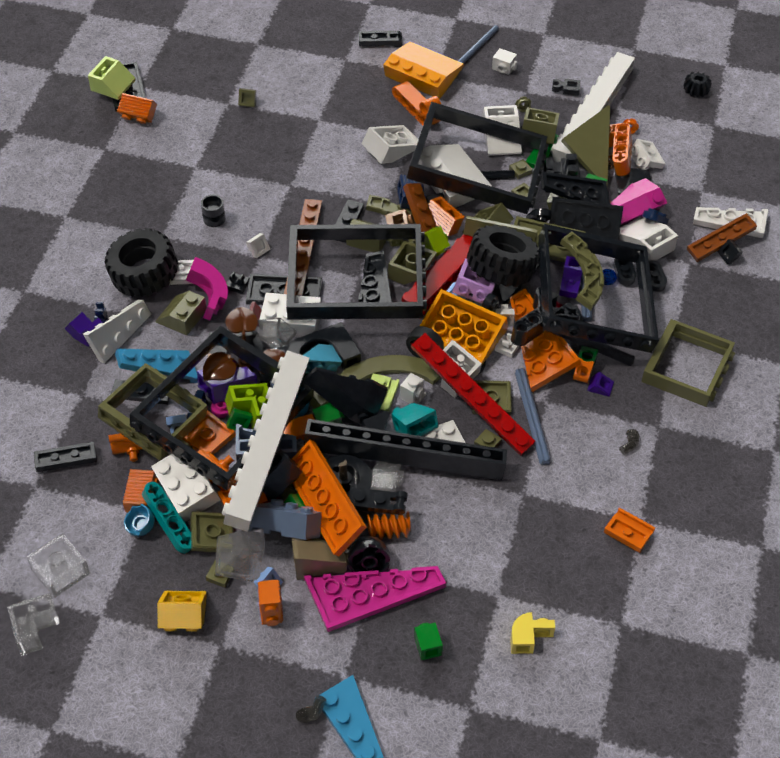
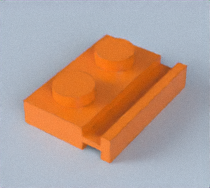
(629, 530)

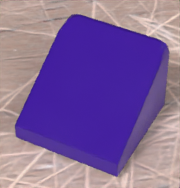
(600, 384)

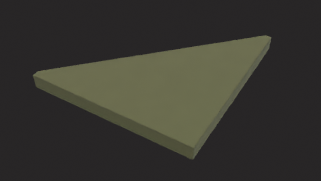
(591, 143)

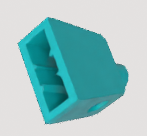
(414, 419)

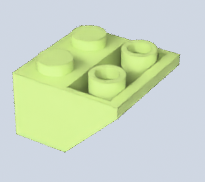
(110, 78)

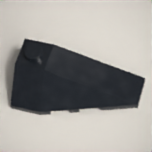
(349, 395)

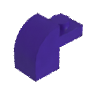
(571, 278)
(80, 325)

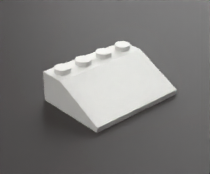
(454, 161)

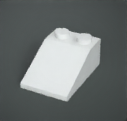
(389, 142)

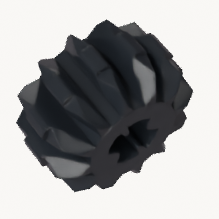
(697, 84)

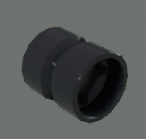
(213, 210)

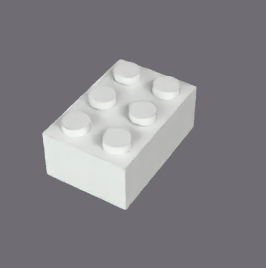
(275, 307)
(185, 486)

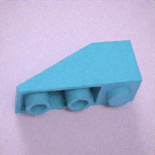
(323, 357)

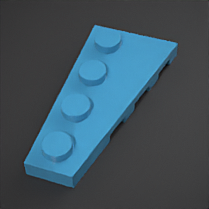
(163, 360)
(350, 719)

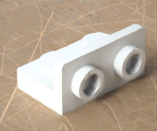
(646, 155)

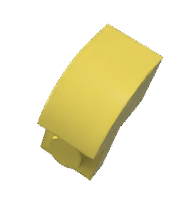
(524, 631)

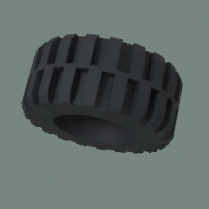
(503, 255)
(146, 277)

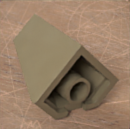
(316, 558)

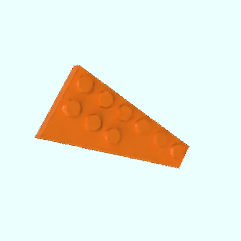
(547, 354)

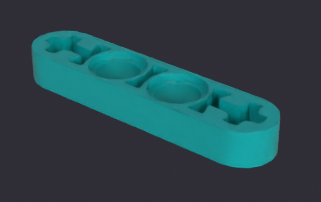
(164, 518)

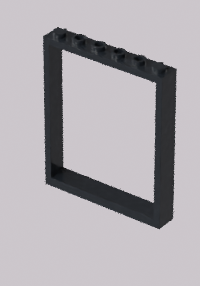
(468, 187)
(610, 248)
(356, 310)
(174, 446)

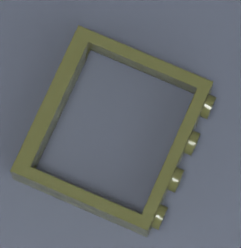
(700, 339)
(108, 413)

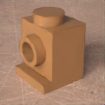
(399, 217)

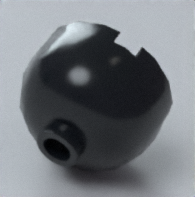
(368, 554)

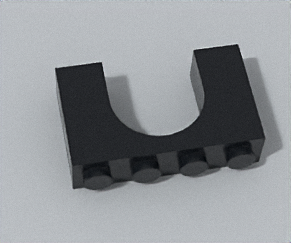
(332, 335)

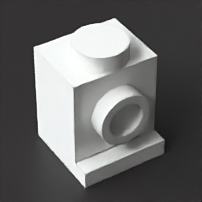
(412, 389)

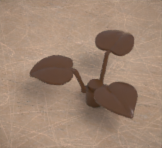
(218, 364)

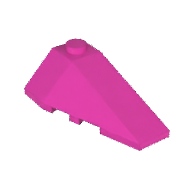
(639, 197)

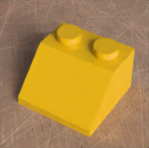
(181, 610)

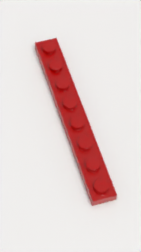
(473, 394)

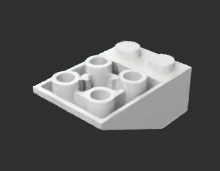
(505, 115)
(655, 235)

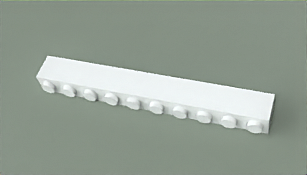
(600, 97)
(265, 442)

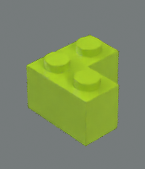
(247, 398)

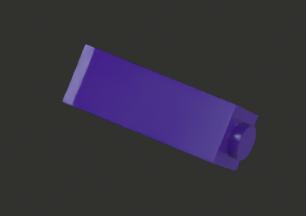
(217, 390)

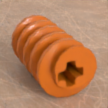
(389, 526)

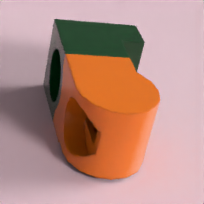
(584, 370)

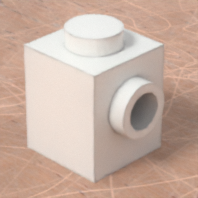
(504, 61)

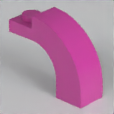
(212, 282)

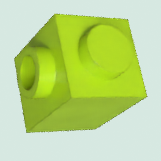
(436, 240)

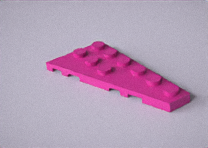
(366, 593)

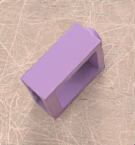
(468, 283)

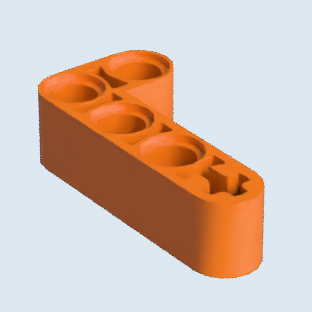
(414, 101)
(621, 141)

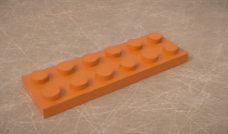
(324, 493)

